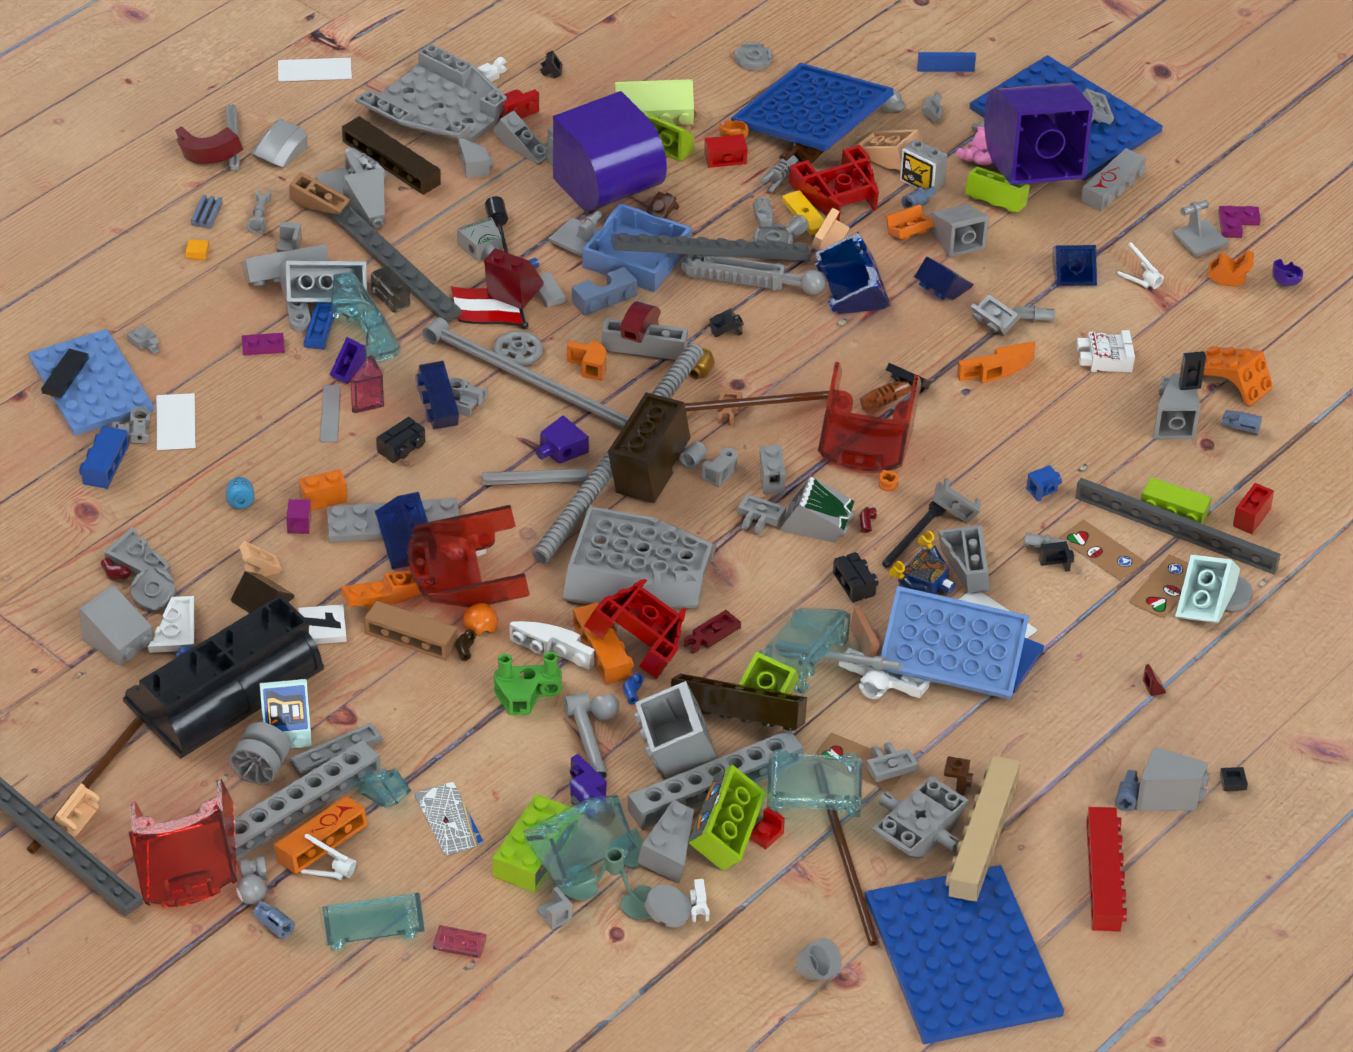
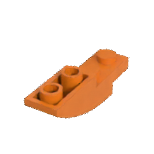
(998, 365)
(392, 590)

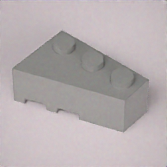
(668, 842)

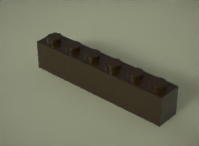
(392, 155)
(746, 702)

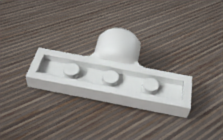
(877, 682)

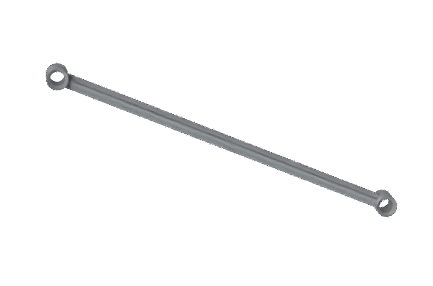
(439, 329)

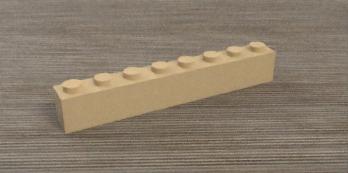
(983, 828)

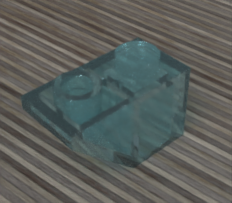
(384, 787)

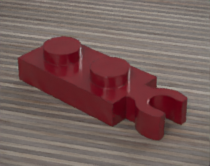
(712, 631)

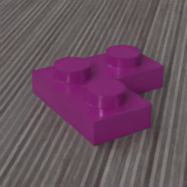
(1233, 218)

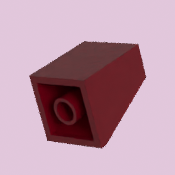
(511, 278)

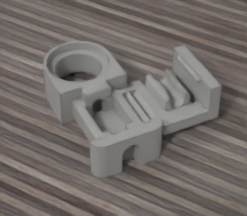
(468, 395)
(137, 426)

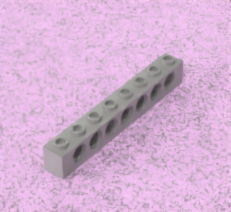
(692, 786)
(304, 797)

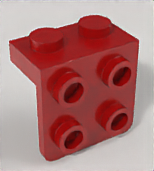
(522, 104)

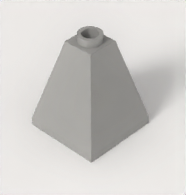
(367, 195)

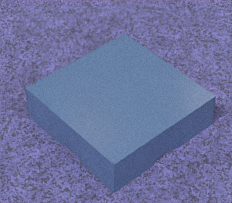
(647, 267)

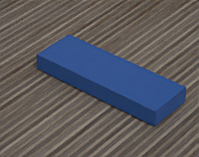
(946, 61)
(319, 326)
(1030, 653)

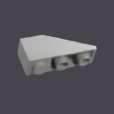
(520, 138)

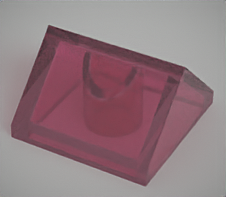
(367, 387)

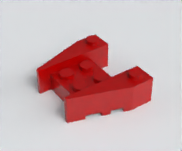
(838, 185)
(644, 618)

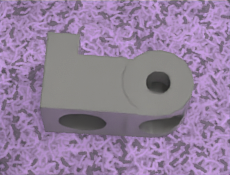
(721, 468)

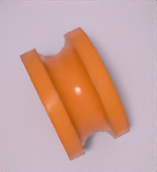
(888, 481)

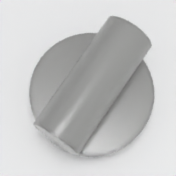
(797, 225)

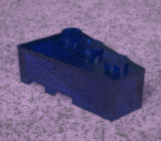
(437, 395)

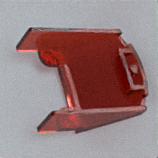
(865, 441)
(446, 560)
(185, 856)

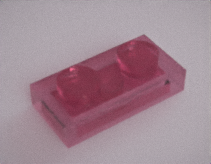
(459, 941)

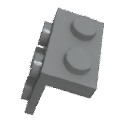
(335, 178)

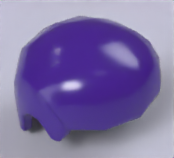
(1286, 274)

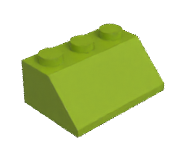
(676, 141)

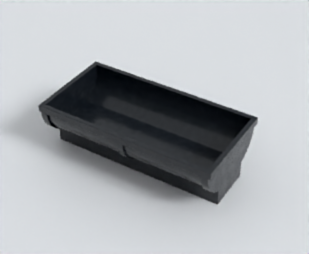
(222, 676)

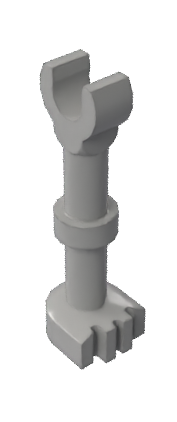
(257, 223)

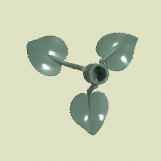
(586, 887)

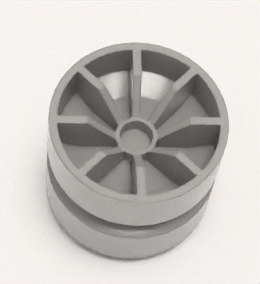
(260, 753)

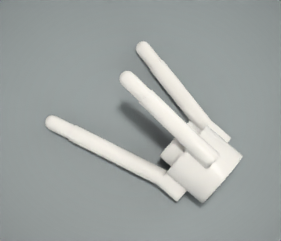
(1151, 275)
(342, 864)

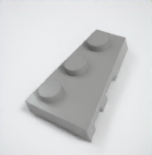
(135, 553)

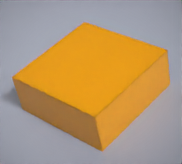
(197, 249)

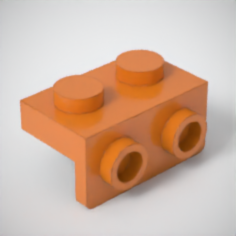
(908, 222)

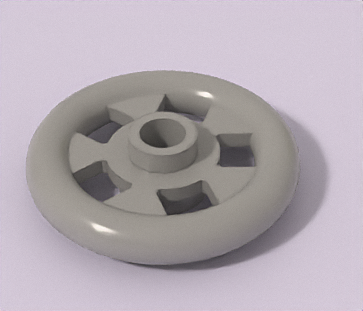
(519, 347)

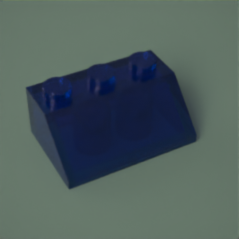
(396, 526)

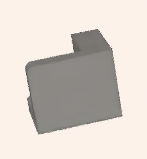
(289, 236)
(556, 911)

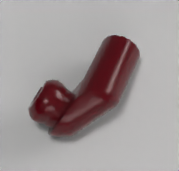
(865, 519)
(114, 572)

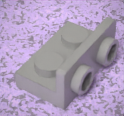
(1101, 108)

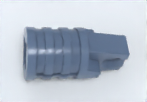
(918, 197)
(1242, 421)
(1128, 791)
(274, 919)

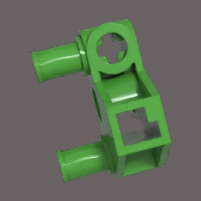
(520, 693)

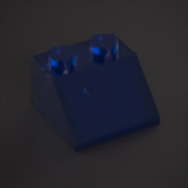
(1075, 265)
(941, 279)

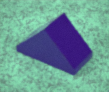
(349, 360)

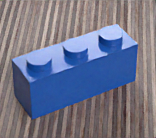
(104, 457)

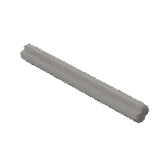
(231, 115)
(532, 477)

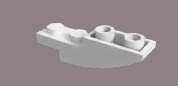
(547, 638)

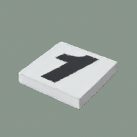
(325, 623)

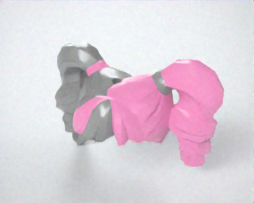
(977, 148)

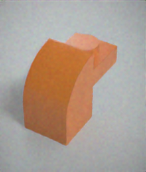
(1229, 271)
(590, 356)

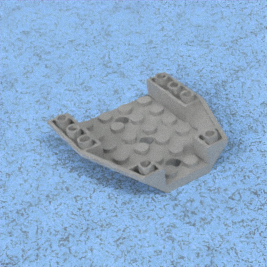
(440, 98)
(618, 564)

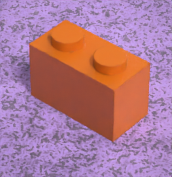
(323, 489)

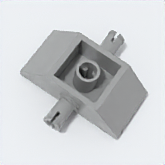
(922, 818)

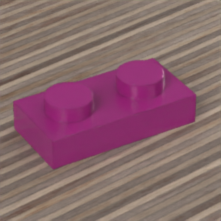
(263, 343)

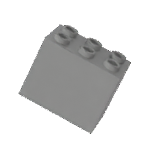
(674, 730)

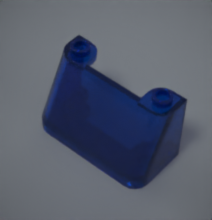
(852, 276)

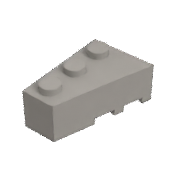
(967, 556)

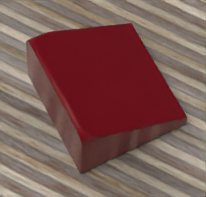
(1152, 682)

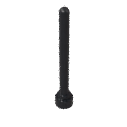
(934, 511)

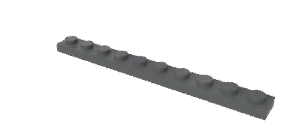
(710, 247)
(388, 256)
(1178, 526)
(68, 850)

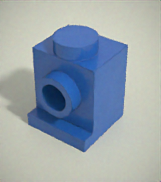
(1043, 482)

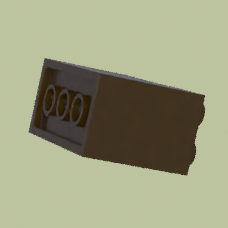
(649, 447)

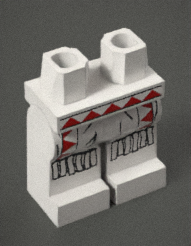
(1106, 352)

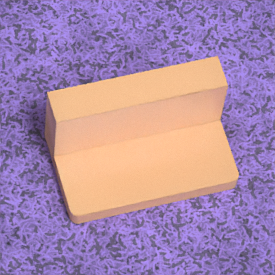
(830, 231)

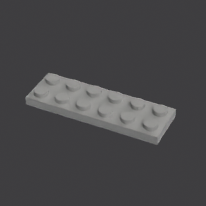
(359, 521)

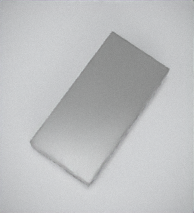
(550, 291)

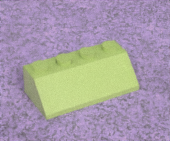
(663, 99)

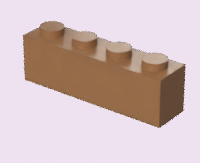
(410, 630)

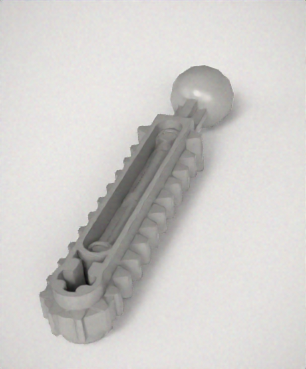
(750, 273)

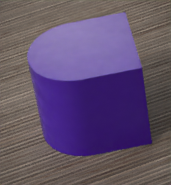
(1038, 132)
(606, 152)

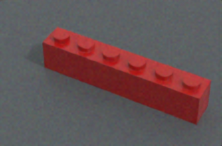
(1104, 869)

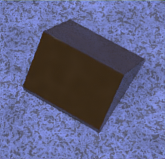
(256, 591)

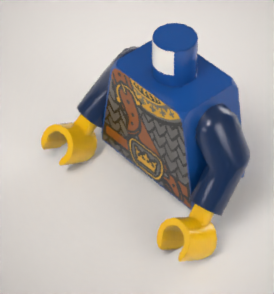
(925, 571)

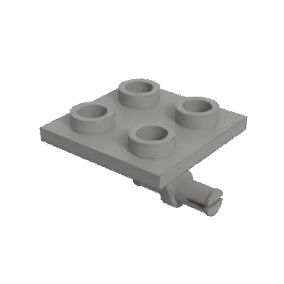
(576, 234)
(1199, 235)

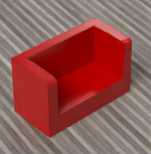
(725, 151)
(1253, 508)

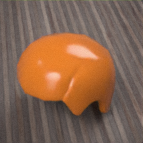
(733, 128)
(480, 618)

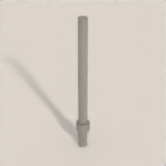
(876, 662)

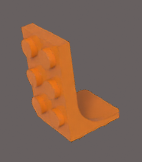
(1243, 367)

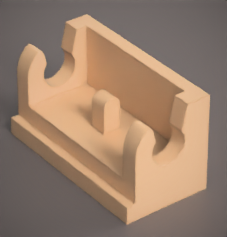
(77, 811)

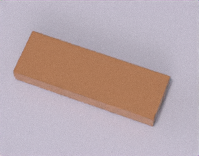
(864, 633)

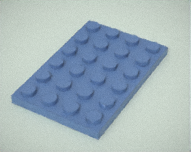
(103, 388)
(955, 642)

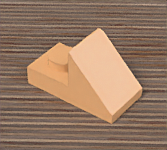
(259, 560)

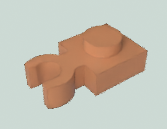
(728, 412)

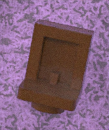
(662, 205)
(959, 769)

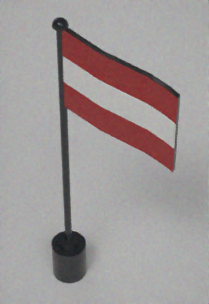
(474, 302)

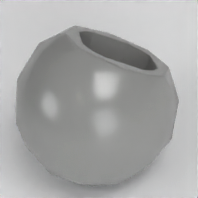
(605, 707)
(251, 889)

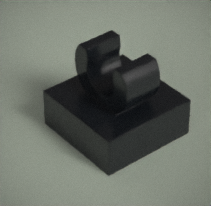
(551, 65)

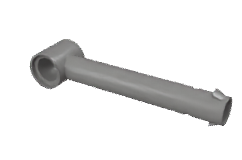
(578, 706)

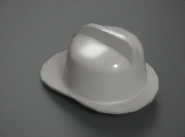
(819, 960)

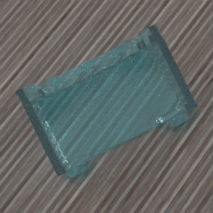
(354, 302)
(807, 640)
(815, 782)
(580, 837)

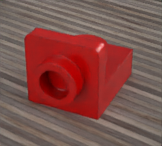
(768, 829)

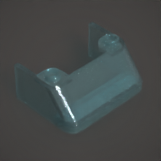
(372, 919)

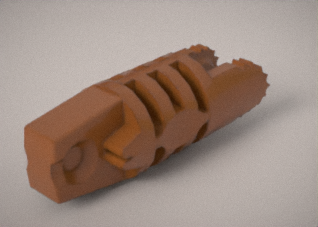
(884, 395)

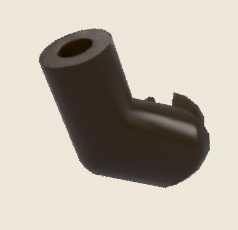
(463, 644)

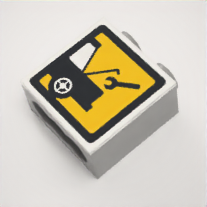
(923, 166)

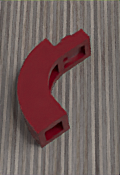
(208, 149)
(637, 321)

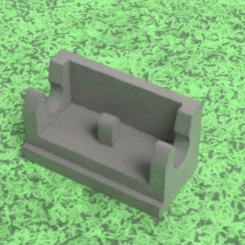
(955, 502)

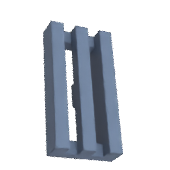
(211, 201)

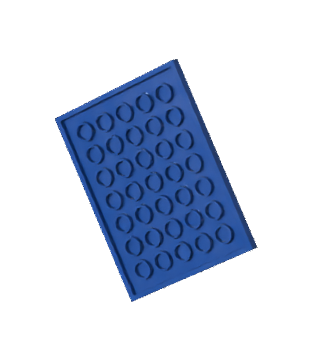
(1106, 140)
(963, 960)

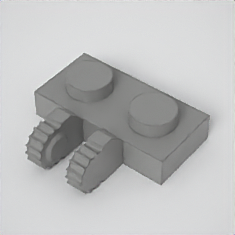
(760, 510)
(890, 765)

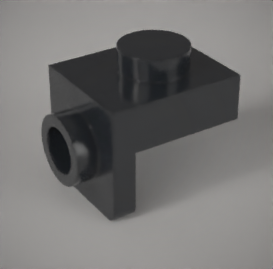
(725, 322)
(1056, 554)

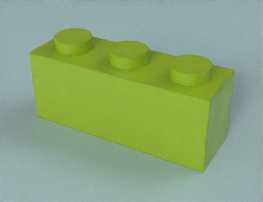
(996, 190)
(1177, 500)

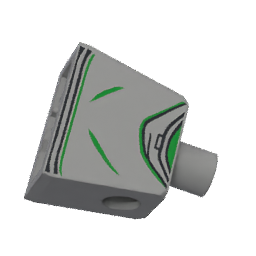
(479, 238)

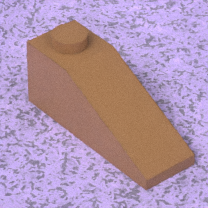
(316, 195)

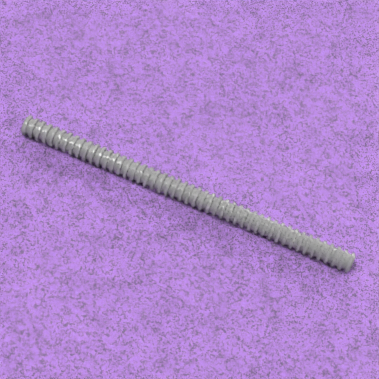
(602, 473)

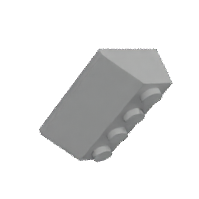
(267, 267)
(314, 279)

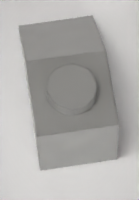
(474, 159)

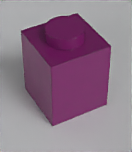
(298, 516)

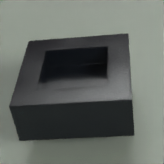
(1233, 779)

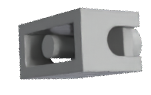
(770, 465)

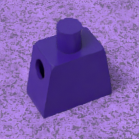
(562, 441)

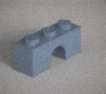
(591, 298)

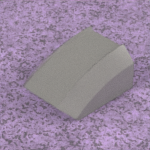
(281, 143)

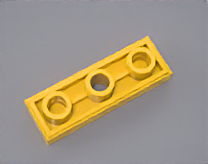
(799, 205)

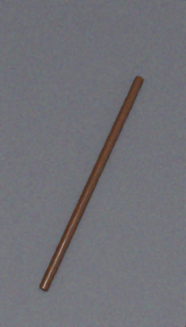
(752, 401)
(100, 767)
(852, 877)

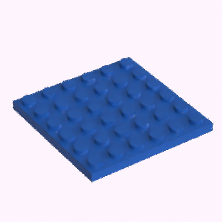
(813, 106)

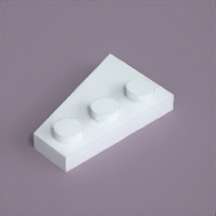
(176, 627)

